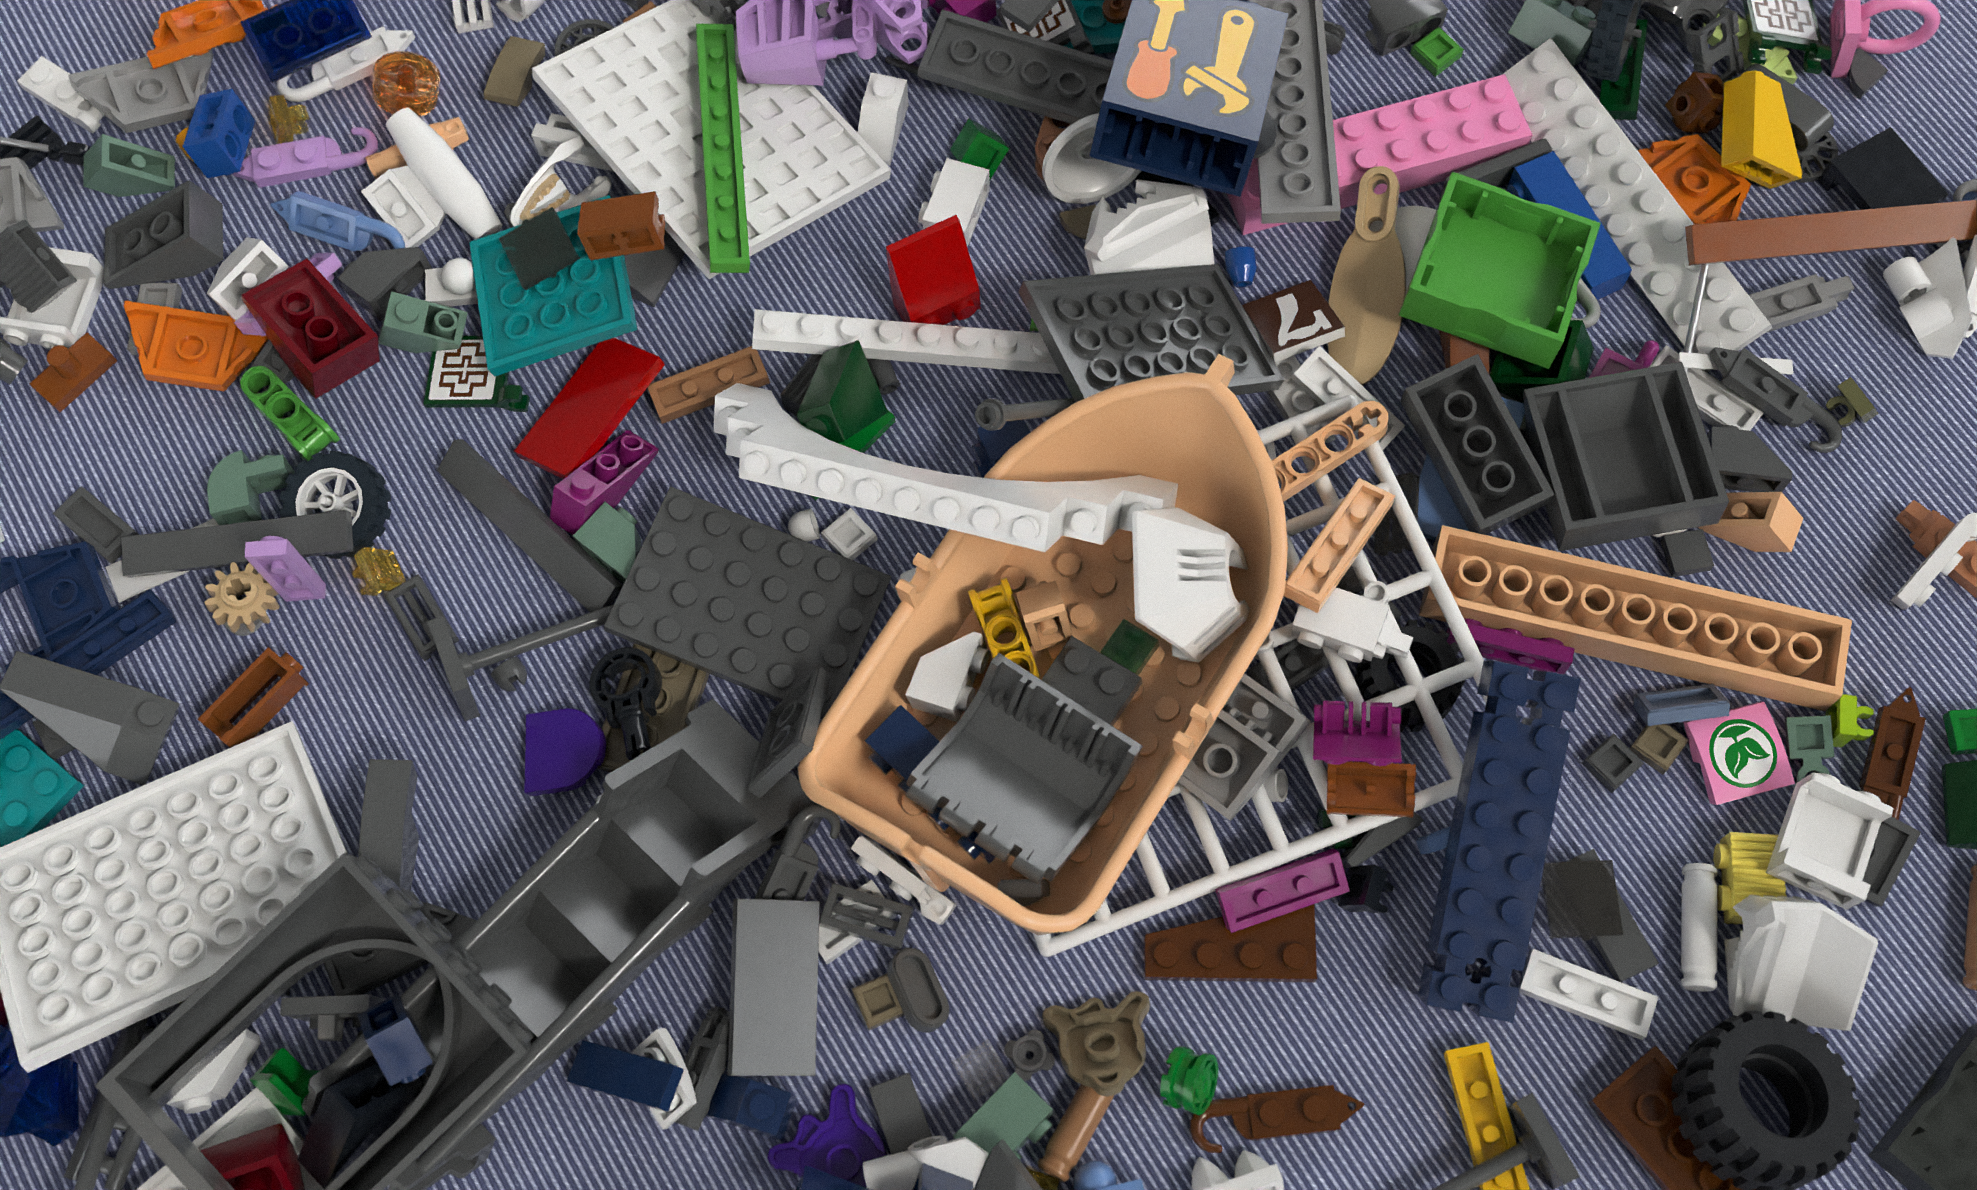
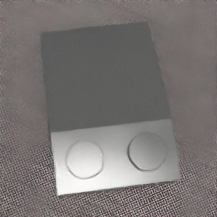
(165, 239)

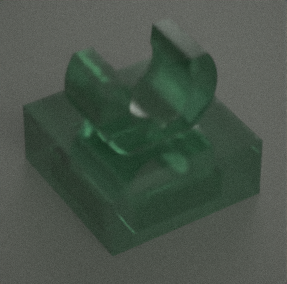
(1130, 647)

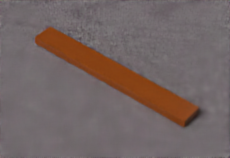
(1831, 232)

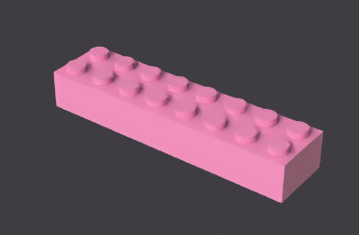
(1415, 139)

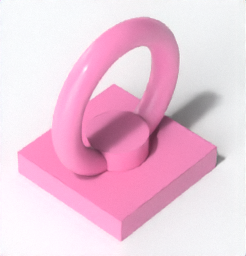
(1851, 26)

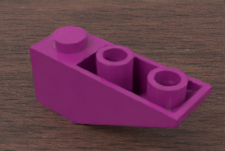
(600, 480)

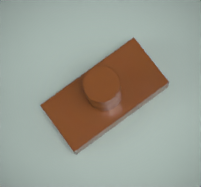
(72, 371)

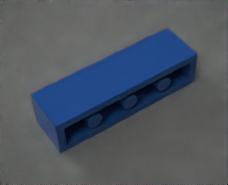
(1548, 182)

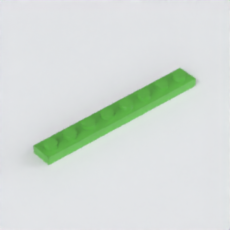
(722, 149)

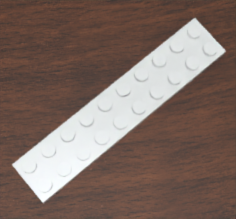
(1631, 203)

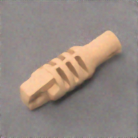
(451, 131)

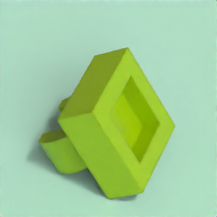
(1844, 720)

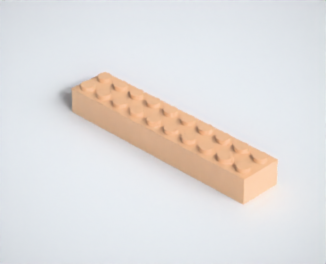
(1645, 619)

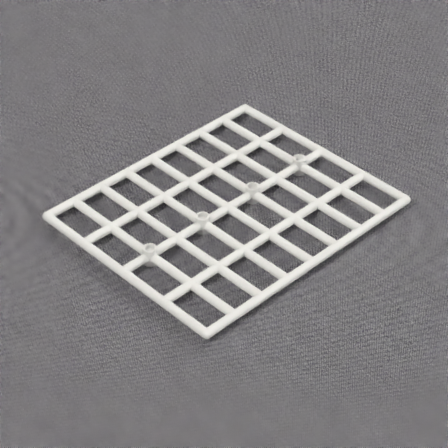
(1416, 689)

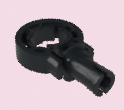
(631, 707)

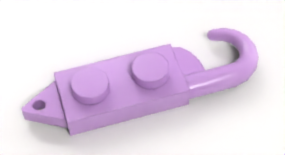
(303, 159)

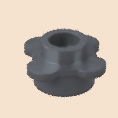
(1032, 1042)

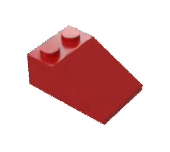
(933, 275)

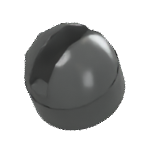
(508, 673)

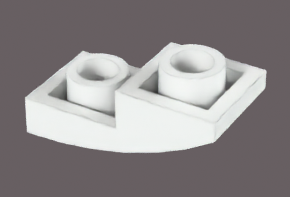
(663, 1048)

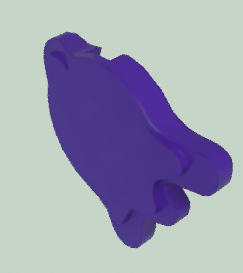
(831, 1145)

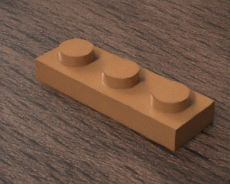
(699, 385)

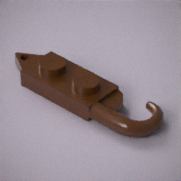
(1893, 751)
(1278, 1114)

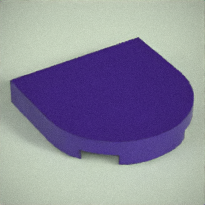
(561, 750)

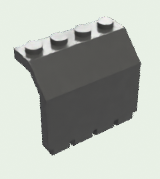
(1024, 771)

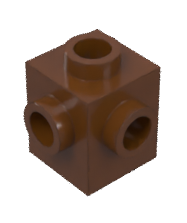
(1697, 103)

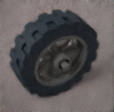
(1612, 38)

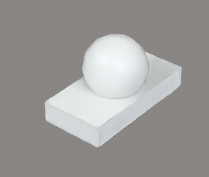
(451, 284)

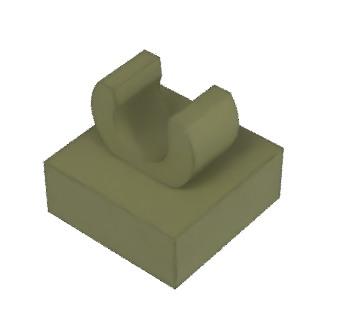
(1855, 401)

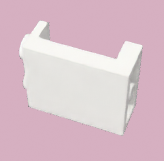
(67, 316)
(1828, 839)

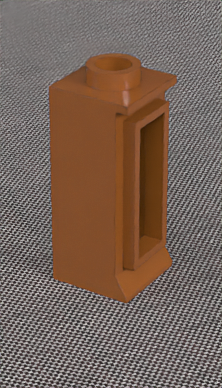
(246, 689)

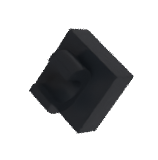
(1365, 888)

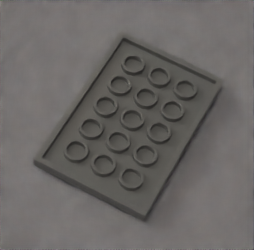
(1147, 326)
(745, 600)

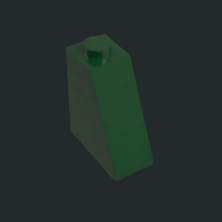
(841, 395)

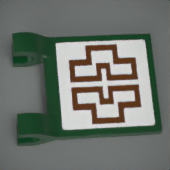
(1785, 25)
(463, 380)

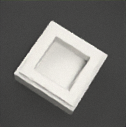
(849, 535)

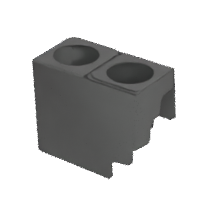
(1402, 22)

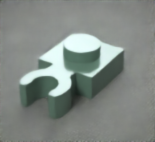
(1809, 741)

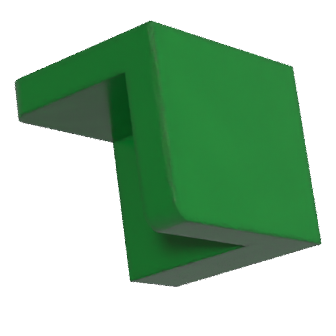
(979, 147)
(284, 1082)

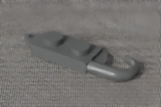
(1774, 394)
(795, 862)

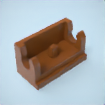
(621, 226)
(1371, 789)

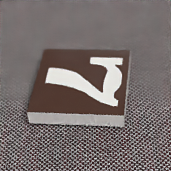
(1294, 320)

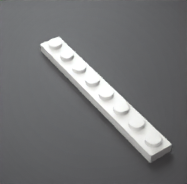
(903, 341)

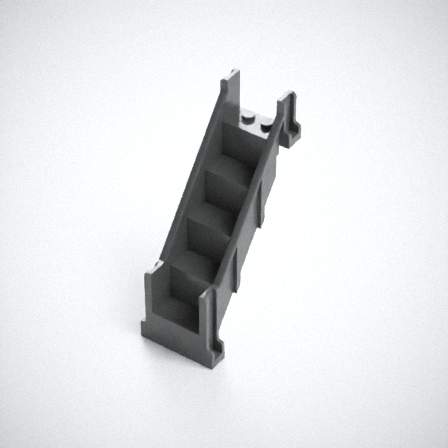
(599, 912)

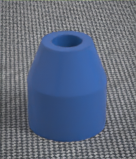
(1241, 265)

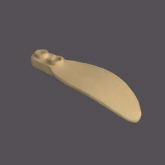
(1369, 281)

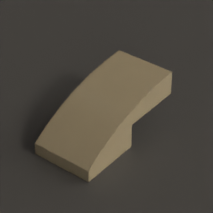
(512, 71)

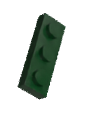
(1622, 96)

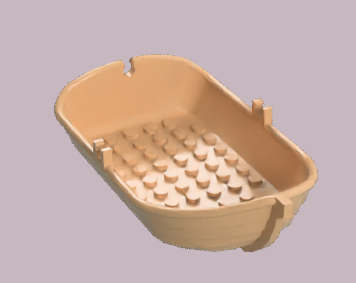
(1158, 427)

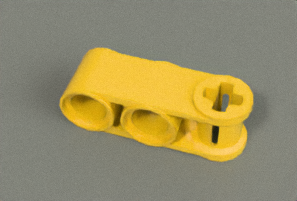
(999, 614)

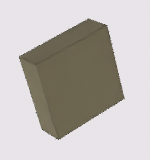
(1658, 746)
(877, 1002)

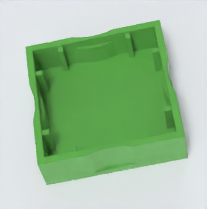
(1500, 270)

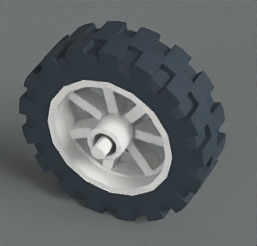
(370, 489)

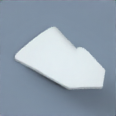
(1933, 299)
(901, 1169)

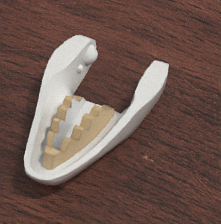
(548, 190)

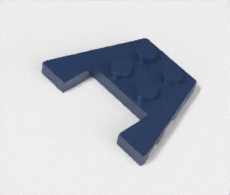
(62, 592)

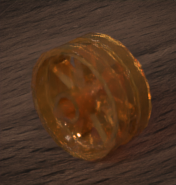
(404, 88)

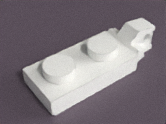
(905, 881)

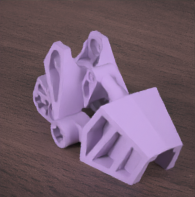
(791, 45)

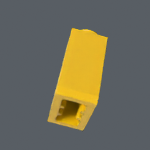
(1758, 131)

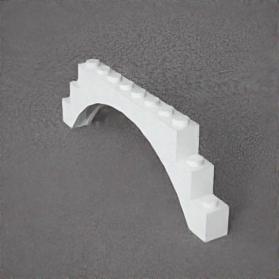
(1021, 513)

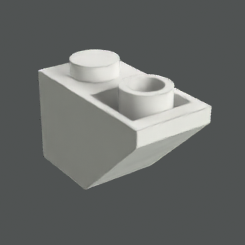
(946, 677)

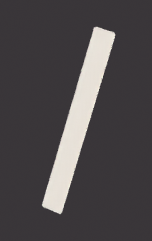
(1705, 361)

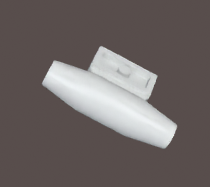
(429, 186)

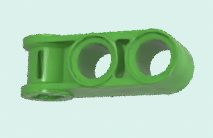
(303, 429)

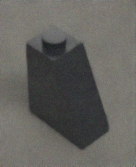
(351, 1120)

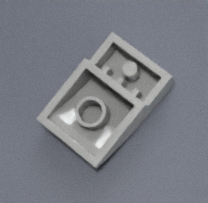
(1242, 747)

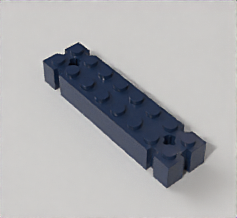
(1498, 840)

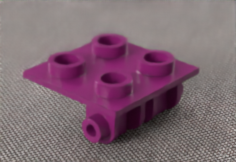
(1363, 740)

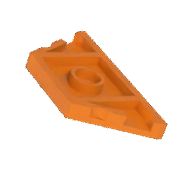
(199, 27)
(1696, 179)
(190, 346)

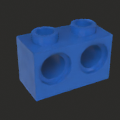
(219, 133)

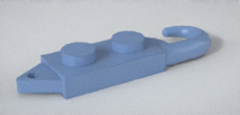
(334, 222)

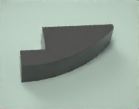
(387, 821)

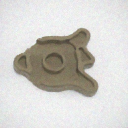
(1101, 1044)

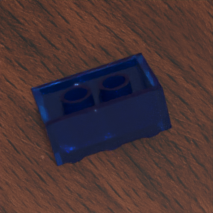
(303, 33)

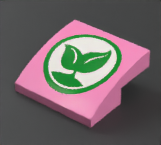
(1739, 753)

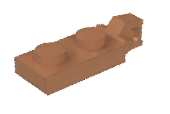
(1928, 531)

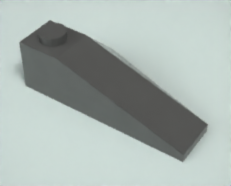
(100, 717)

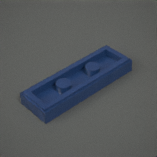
(625, 1075)

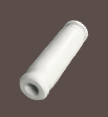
(1699, 927)

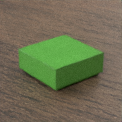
(1436, 51)

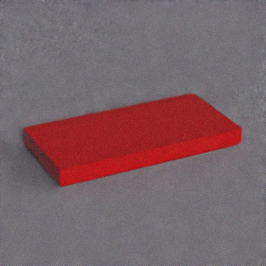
(589, 407)

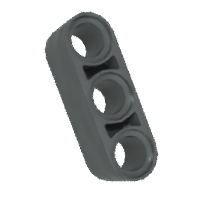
(1806, 116)

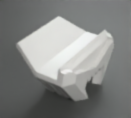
(1155, 233)
(1185, 580)
(1797, 961)

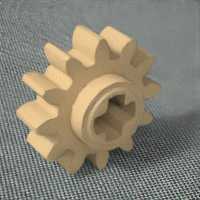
(226, 602)

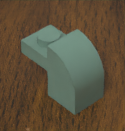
(237, 482)

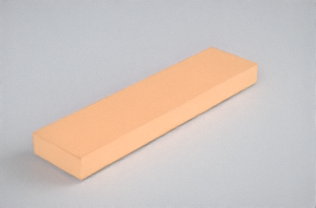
(1338, 545)

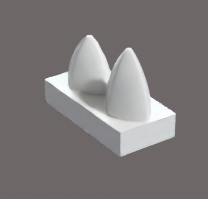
(1250, 1174)

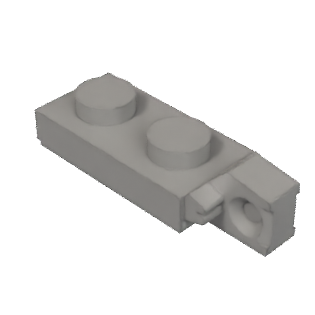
(1801, 299)

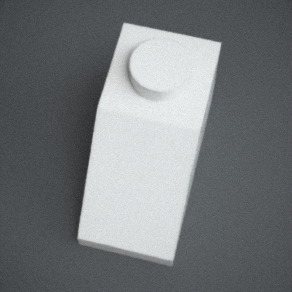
(883, 113)
(241, 271)
(218, 1076)

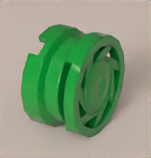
(1189, 1080)

